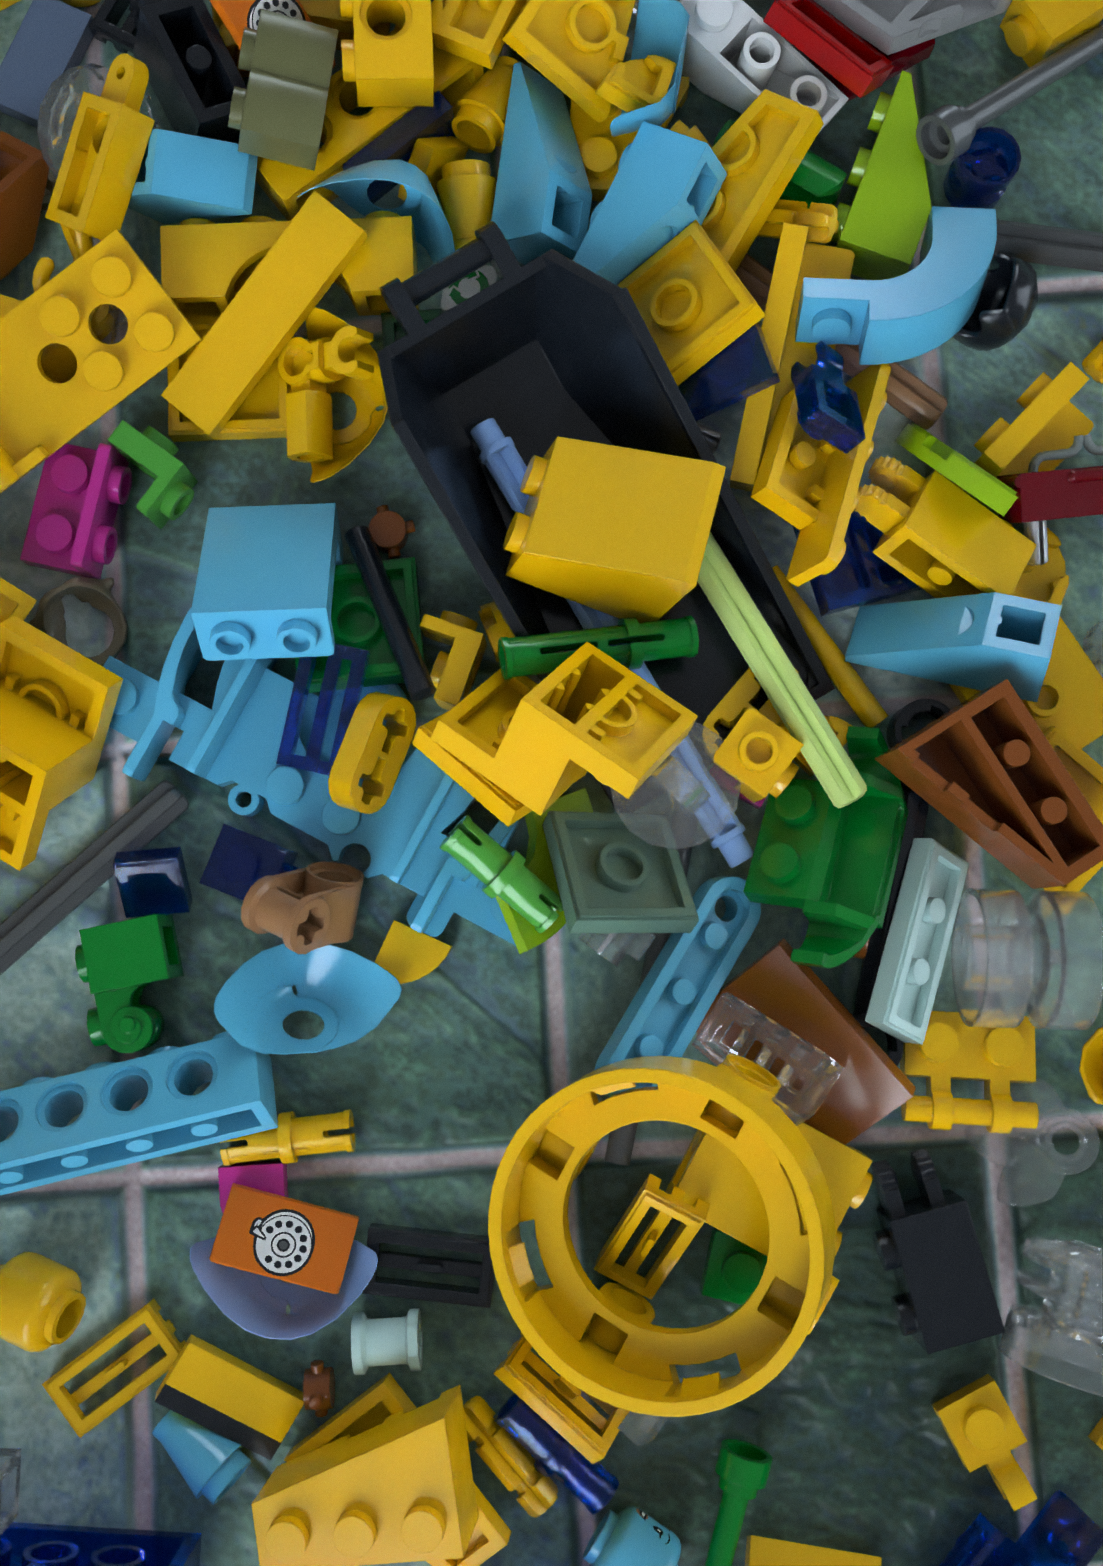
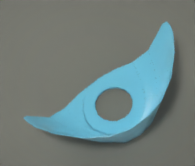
(662, 32)
(421, 202)
(330, 981)

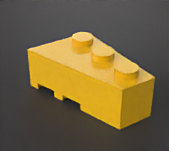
(374, 1495)

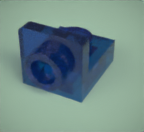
(242, 860)

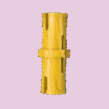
(294, 1138)

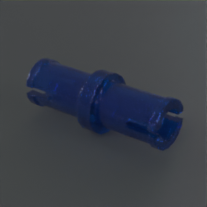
(556, 1456)

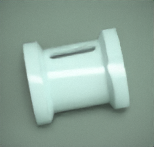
(386, 1341)

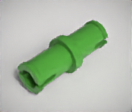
(503, 874)

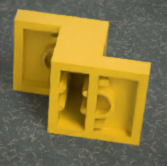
(576, 720)
(50, 731)

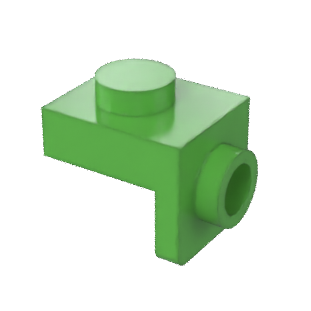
(154, 455)

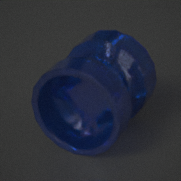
(984, 170)

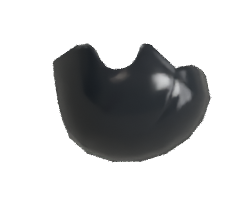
(1003, 305)

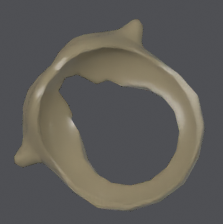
(97, 592)

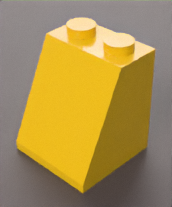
(614, 526)

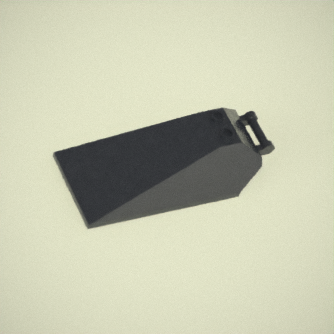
(573, 360)

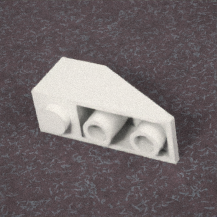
(738, 56)

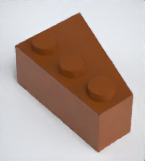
(1002, 787)

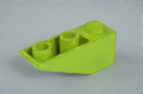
(891, 191)

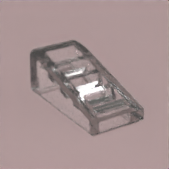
(777, 1041)

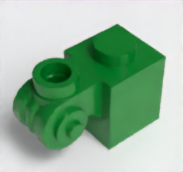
(119, 965)

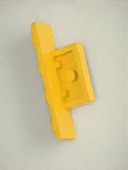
(816, 482)

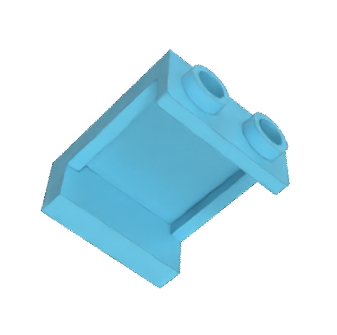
(267, 582)

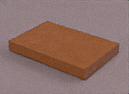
(802, 1003)

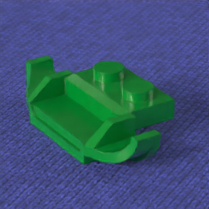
(832, 858)

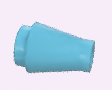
(201, 1455)

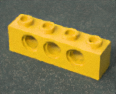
(394, 67)
(348, 133)

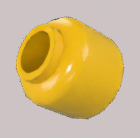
(38, 1302)

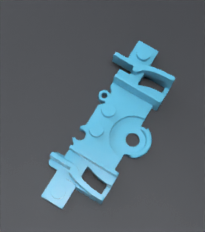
(241, 745)

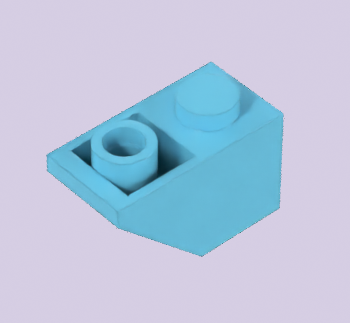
(193, 178)

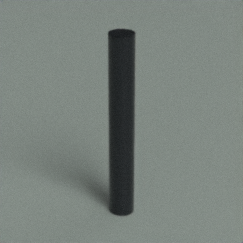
(390, 613)

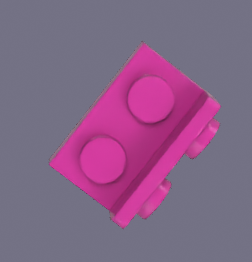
(77, 510)

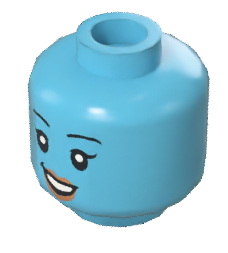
(632, 1540)

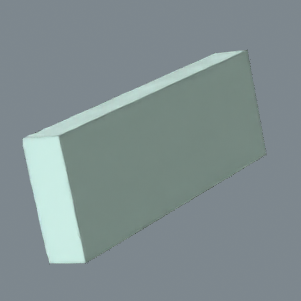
(917, 941)

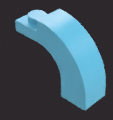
(911, 311)

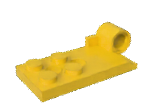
(47, 414)

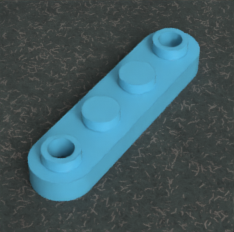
(685, 978)

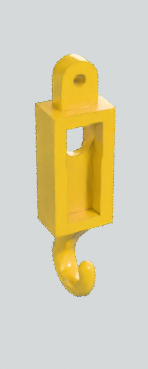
(100, 162)

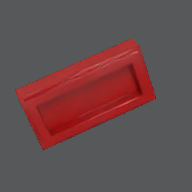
(830, 44)

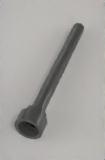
(951, 128)

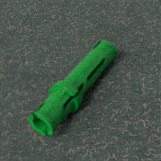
(669, 639)

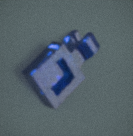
(825, 404)

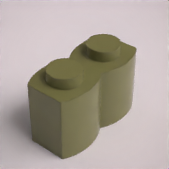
(286, 89)

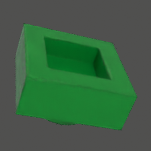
(731, 1269)

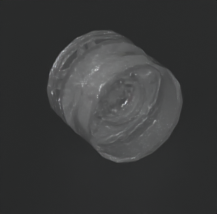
(1067, 1331)

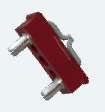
(1054, 494)

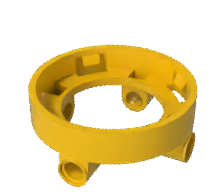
(606, 1335)

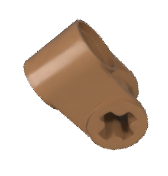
(306, 905)

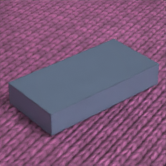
(43, 49)

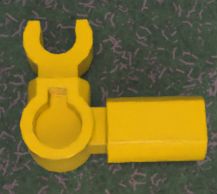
(312, 370)

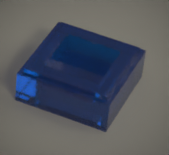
(152, 881)

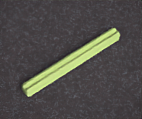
(779, 678)

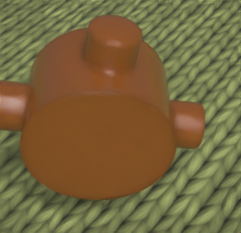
(390, 531)
(319, 1388)

